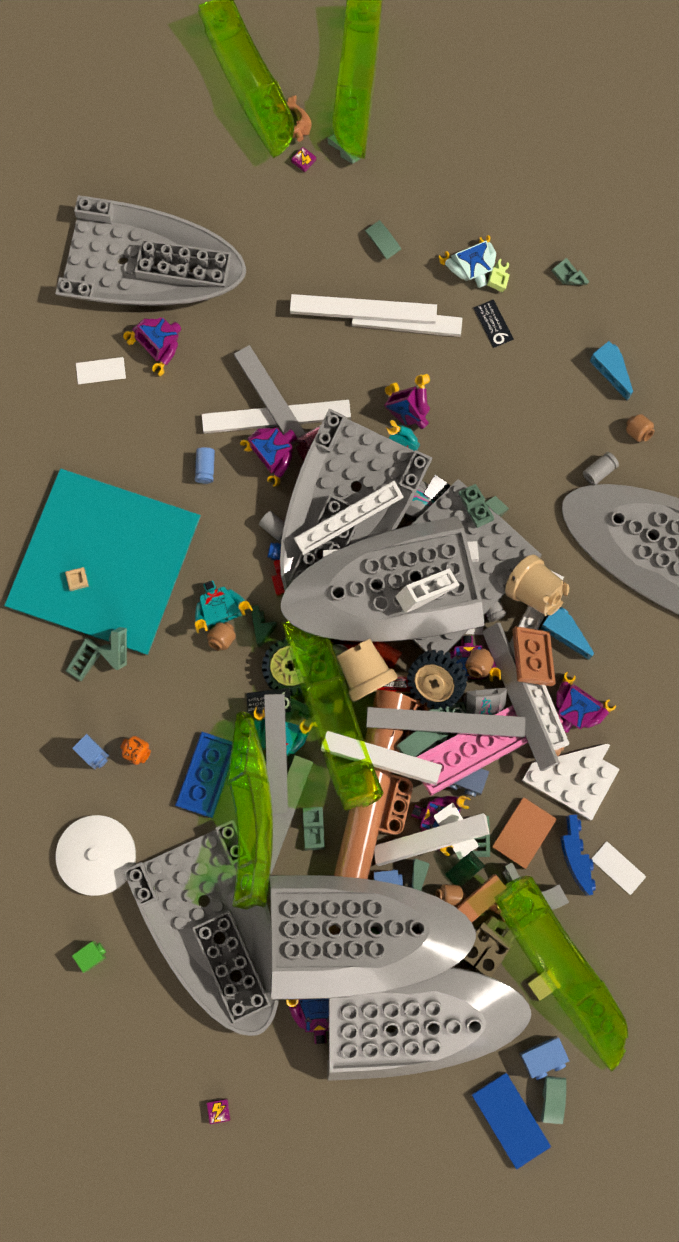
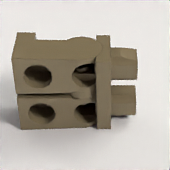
(493, 944)

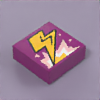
(303, 159)
(218, 1111)

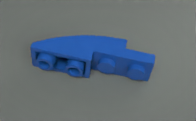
(578, 865)

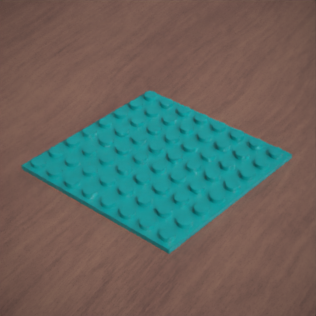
(128, 552)

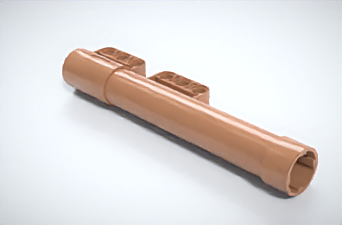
(366, 822)

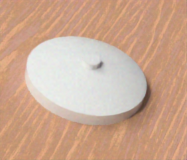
(95, 854)

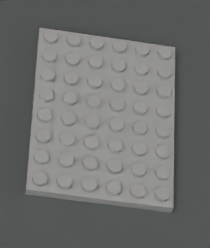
(498, 551)

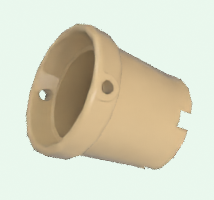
(536, 586)
(364, 670)

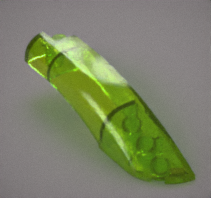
(248, 75)
(564, 969)

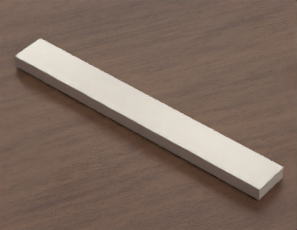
(363, 309)
(262, 418)

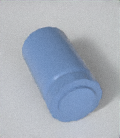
(204, 465)

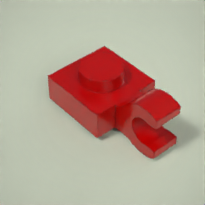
(277, 580)

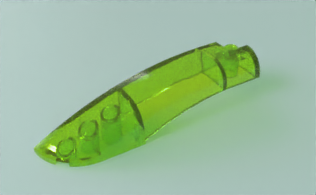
(357, 75)
(332, 711)
(253, 813)

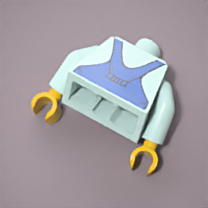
(472, 262)

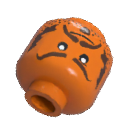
(135, 750)

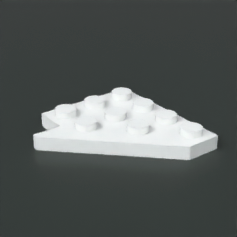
(576, 781)

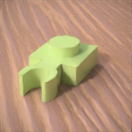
(498, 278)

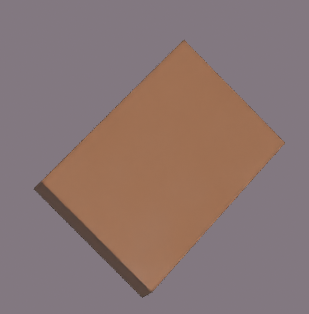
(533, 656)
(524, 833)

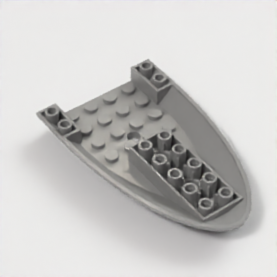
(145, 237)
(335, 460)
(625, 548)
(388, 561)
(185, 932)
(356, 962)
(450, 1001)

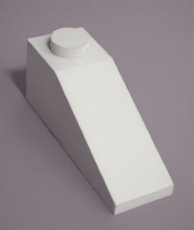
(426, 590)

